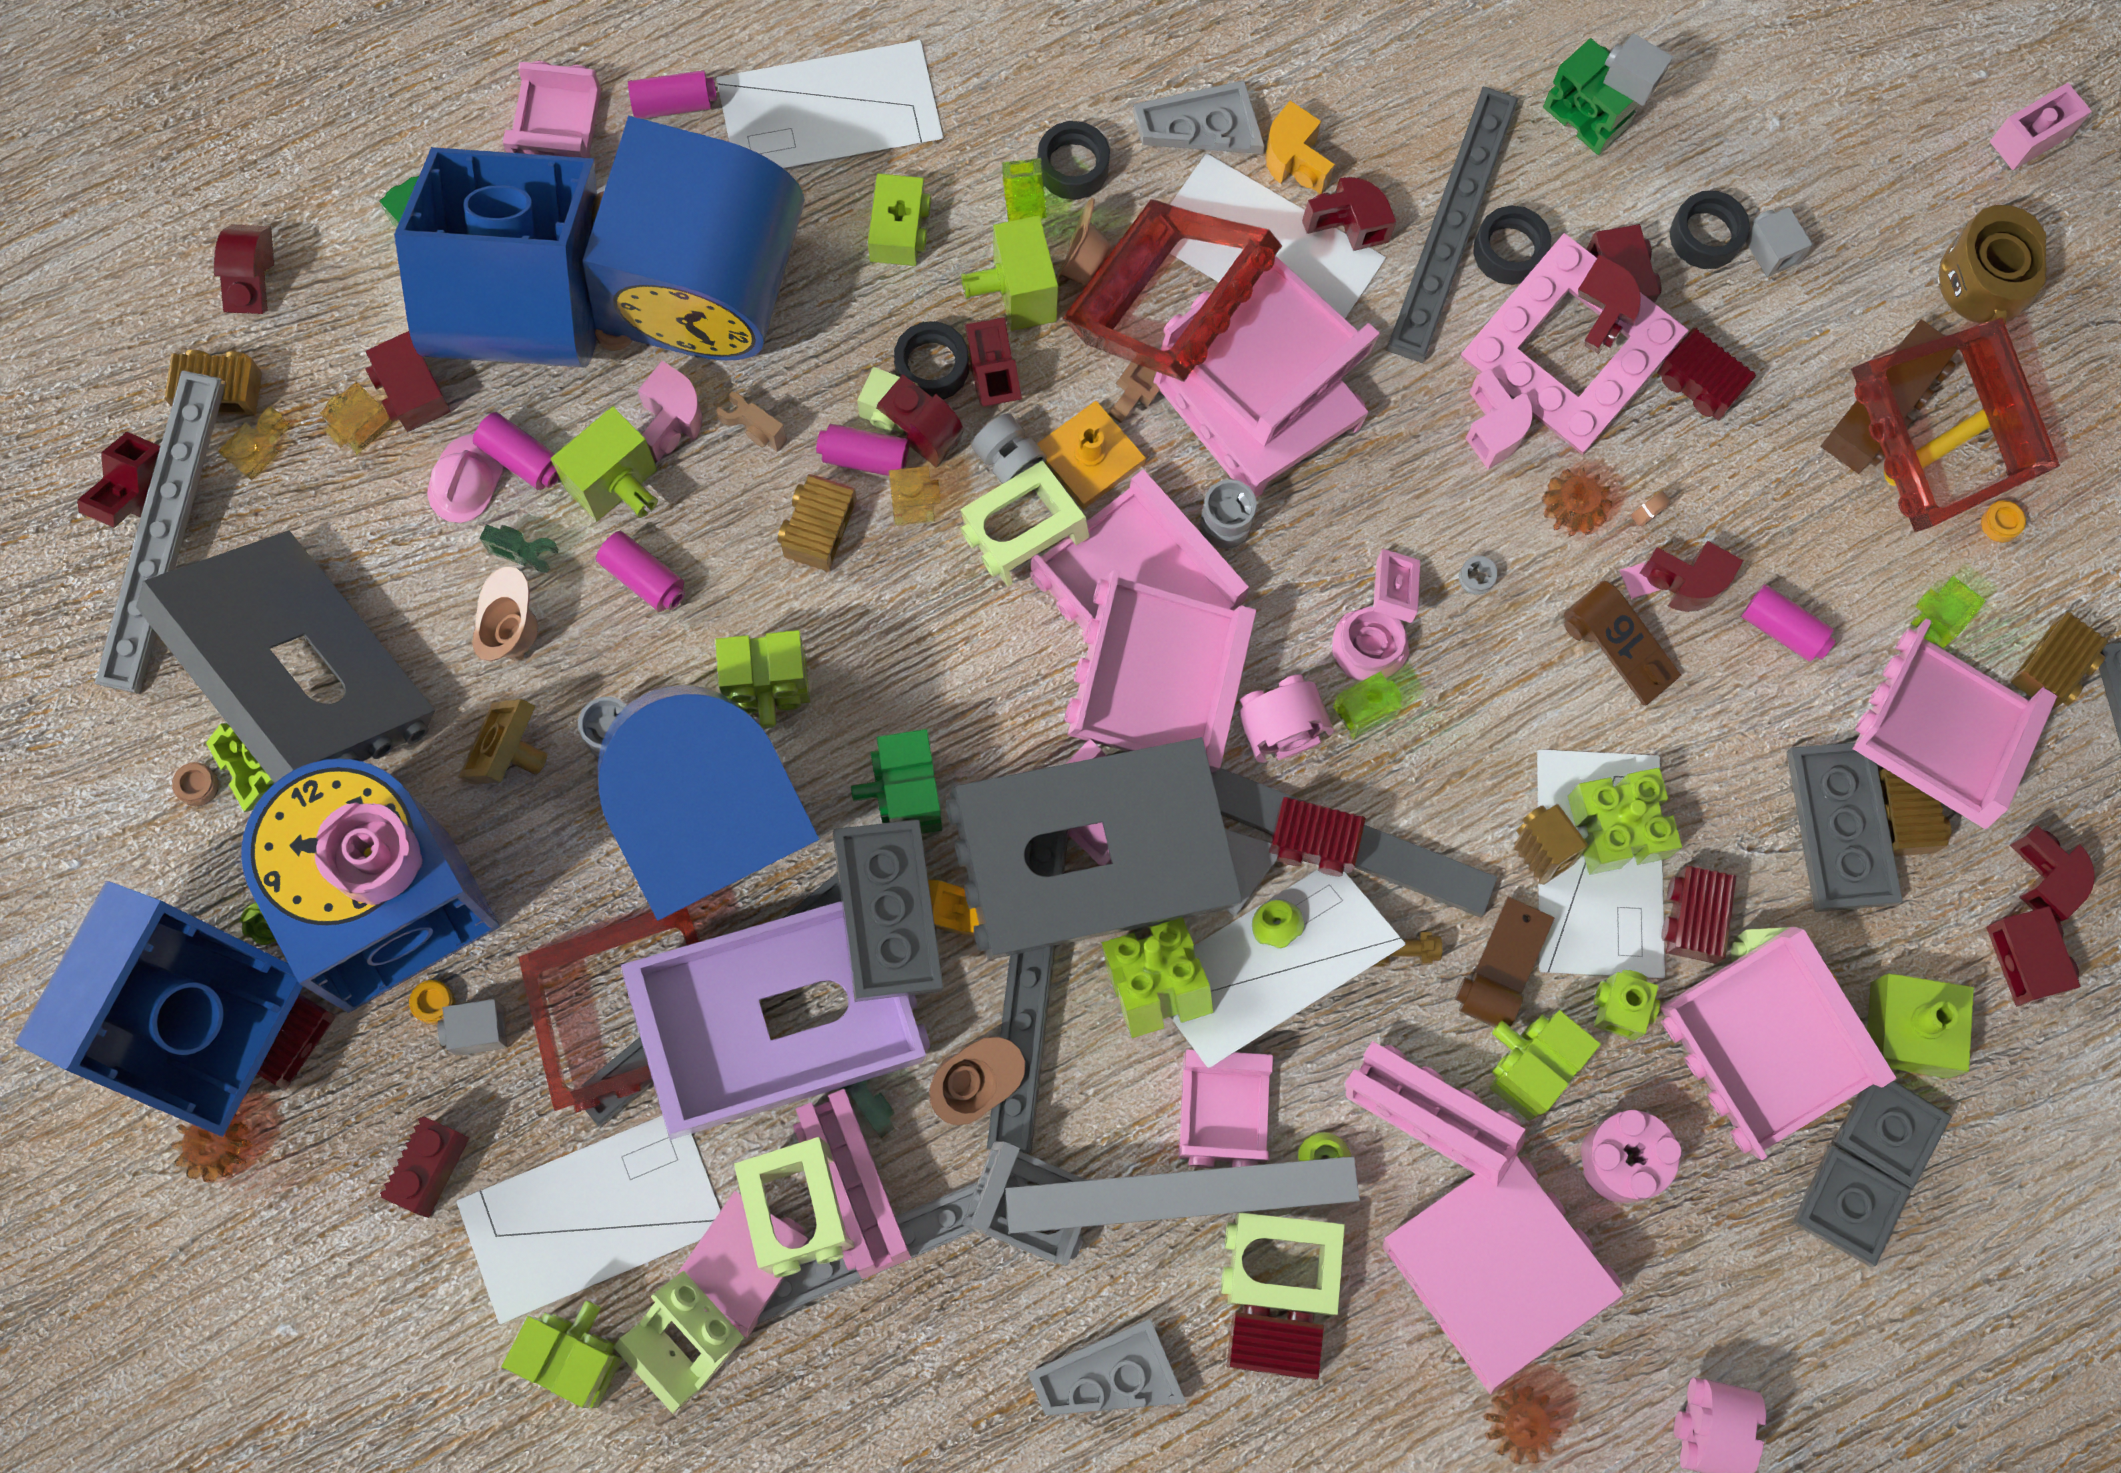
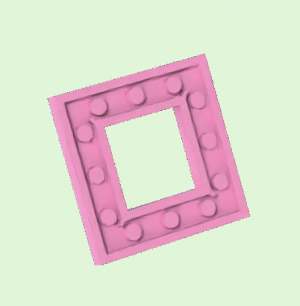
(1571, 417)

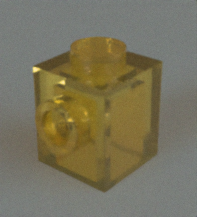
(354, 418)
(913, 495)

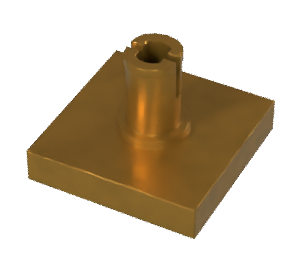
(501, 744)

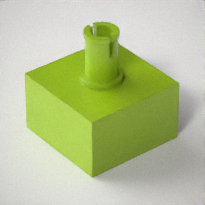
(1020, 274)
(607, 466)
(1921, 1024)

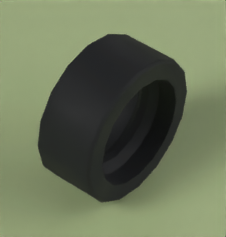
(1077, 134)
(1718, 205)
(1512, 218)
(930, 333)

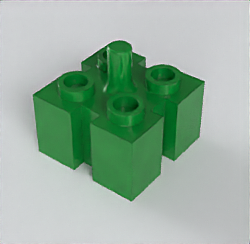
(1586, 102)
(903, 781)

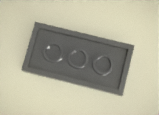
(1843, 828)
(887, 910)

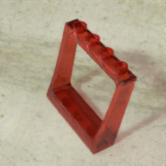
(1135, 263)
(2005, 402)
(538, 961)

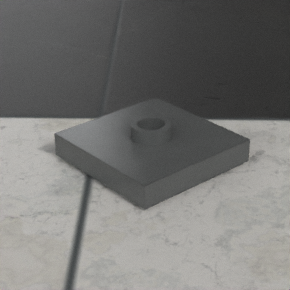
(1892, 1131)
(1851, 1206)

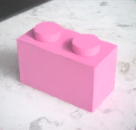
(2040, 126)

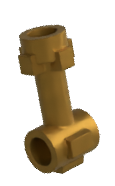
(1427, 948)

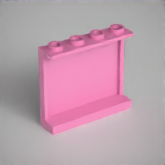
(1277, 353)
(1240, 452)
(1149, 544)
(1158, 669)
(1951, 729)
(1774, 1041)
(1502, 1271)

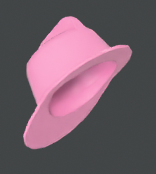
(463, 481)

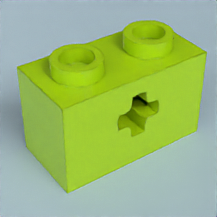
(897, 199)

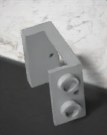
(981, 1216)

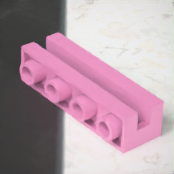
(1435, 1112)
(857, 1184)

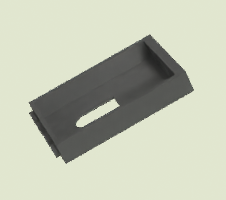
(239, 605)
(1160, 837)

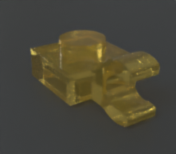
(252, 448)

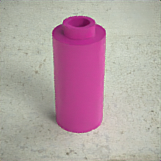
(671, 94)
(862, 449)
(516, 451)
(641, 572)
(1789, 624)

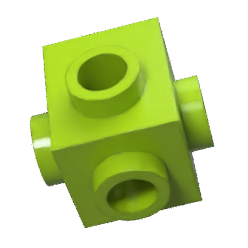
(1626, 1004)

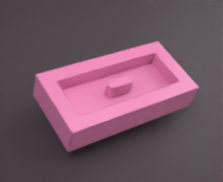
(1396, 586)

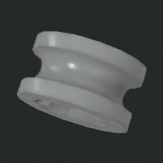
(1484, 565)

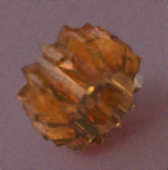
(1571, 513)
(217, 1161)
(1518, 1441)

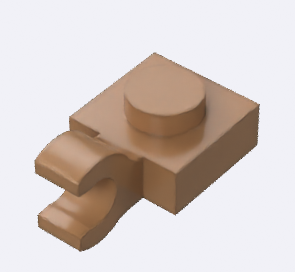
(1138, 386)
(759, 425)

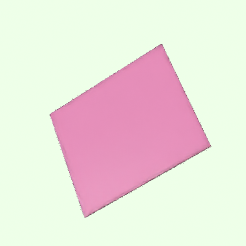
(1636, 583)

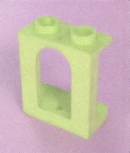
(1004, 556)
(830, 1236)
(1246, 1291)
(660, 1360)

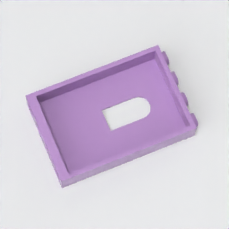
(710, 1037)

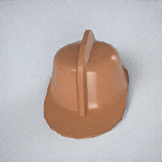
(1086, 250)
(503, 617)
(976, 1080)

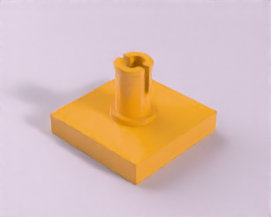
(1090, 455)

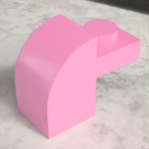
(677, 409)
(1504, 423)

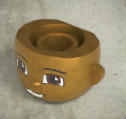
(1994, 265)

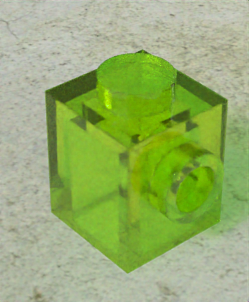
(1024, 189)
(1948, 609)
(1368, 705)

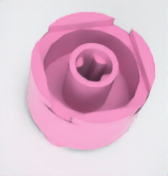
(1284, 719)
(345, 838)
(1654, 1156)
(1720, 1428)

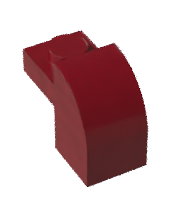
(1356, 207)
(241, 262)
(1615, 293)
(991, 361)
(929, 421)
(125, 481)
(1694, 584)
(2064, 875)

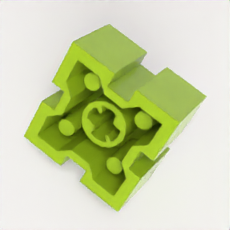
(763, 673)
(248, 776)
(1624, 821)
(1157, 977)
(1540, 1062)
(565, 1356)

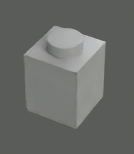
(1636, 68)
(1778, 241)
(473, 1027)

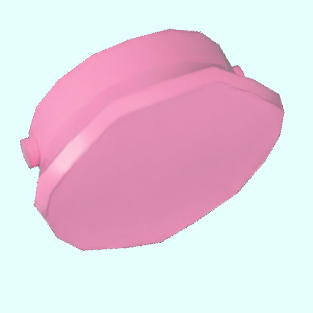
(1369, 644)

